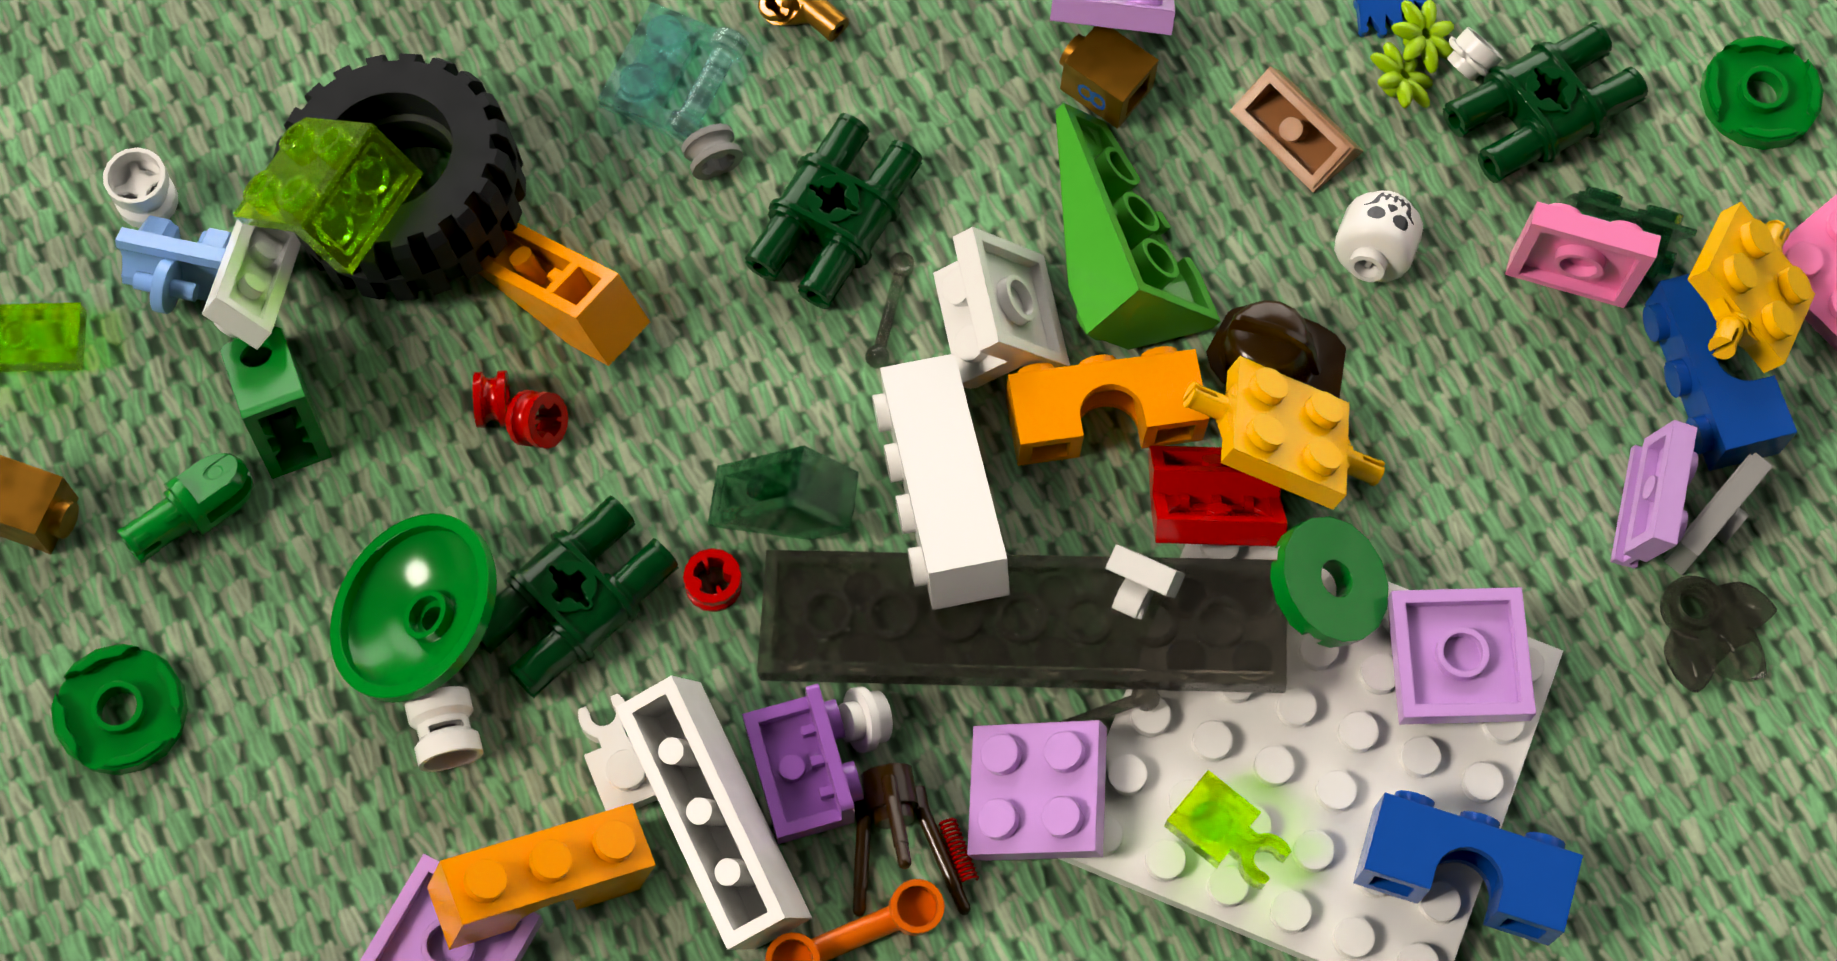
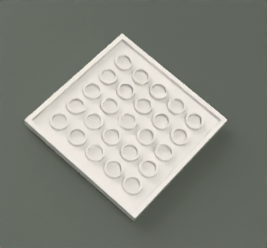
(1315, 773)

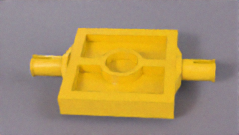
(1751, 288)
(1285, 433)

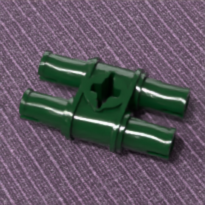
(1545, 102)
(843, 234)
(572, 626)

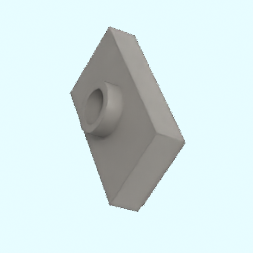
(1721, 515)

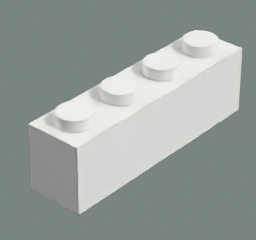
(943, 482)
(713, 813)

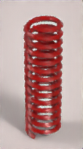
(958, 851)

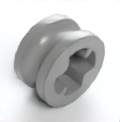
(712, 151)

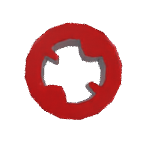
(490, 398)
(522, 419)
(731, 574)

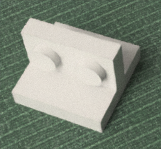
(998, 308)

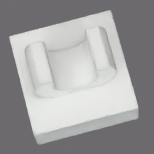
(1141, 580)

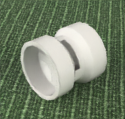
(134, 175)
(444, 729)

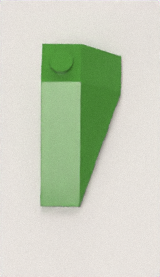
(1115, 257)

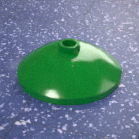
(413, 608)

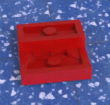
(1210, 503)

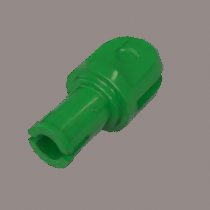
(192, 503)

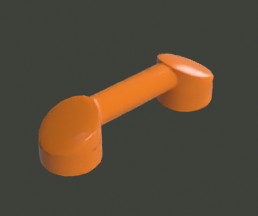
(912, 909)

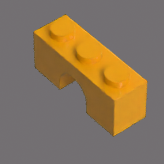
(1049, 401)
(503, 883)

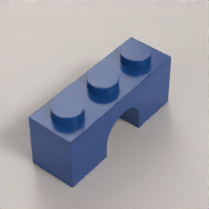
(1729, 413)
(1525, 876)

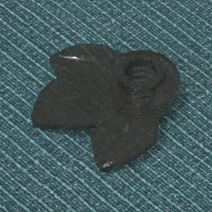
(1721, 638)

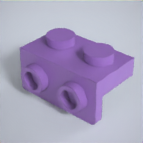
(801, 765)

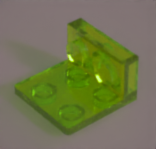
(331, 187)

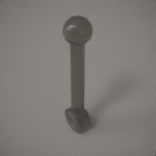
(900, 266)
(1142, 699)

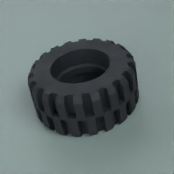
(471, 203)

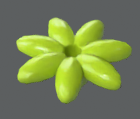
(1423, 34)
(1401, 78)

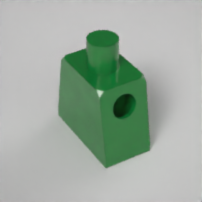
(268, 383)

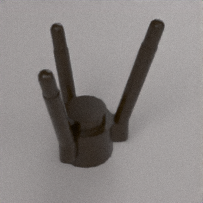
(891, 802)

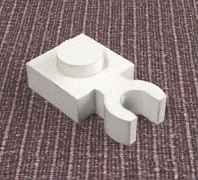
(615, 765)

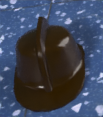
(1279, 340)

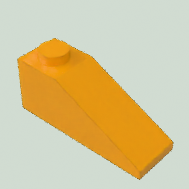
(567, 293)

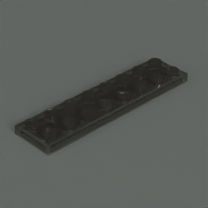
(868, 623)

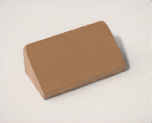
(1295, 129)

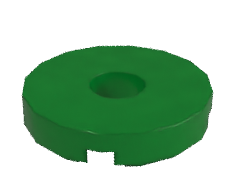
(1748, 120)
(1358, 577)
(141, 739)

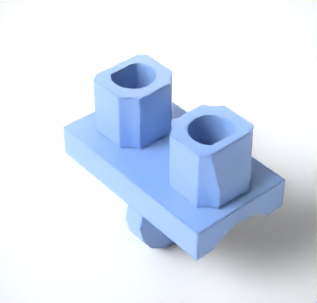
(166, 265)

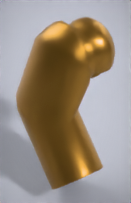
(817, 13)

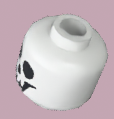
(1379, 233)

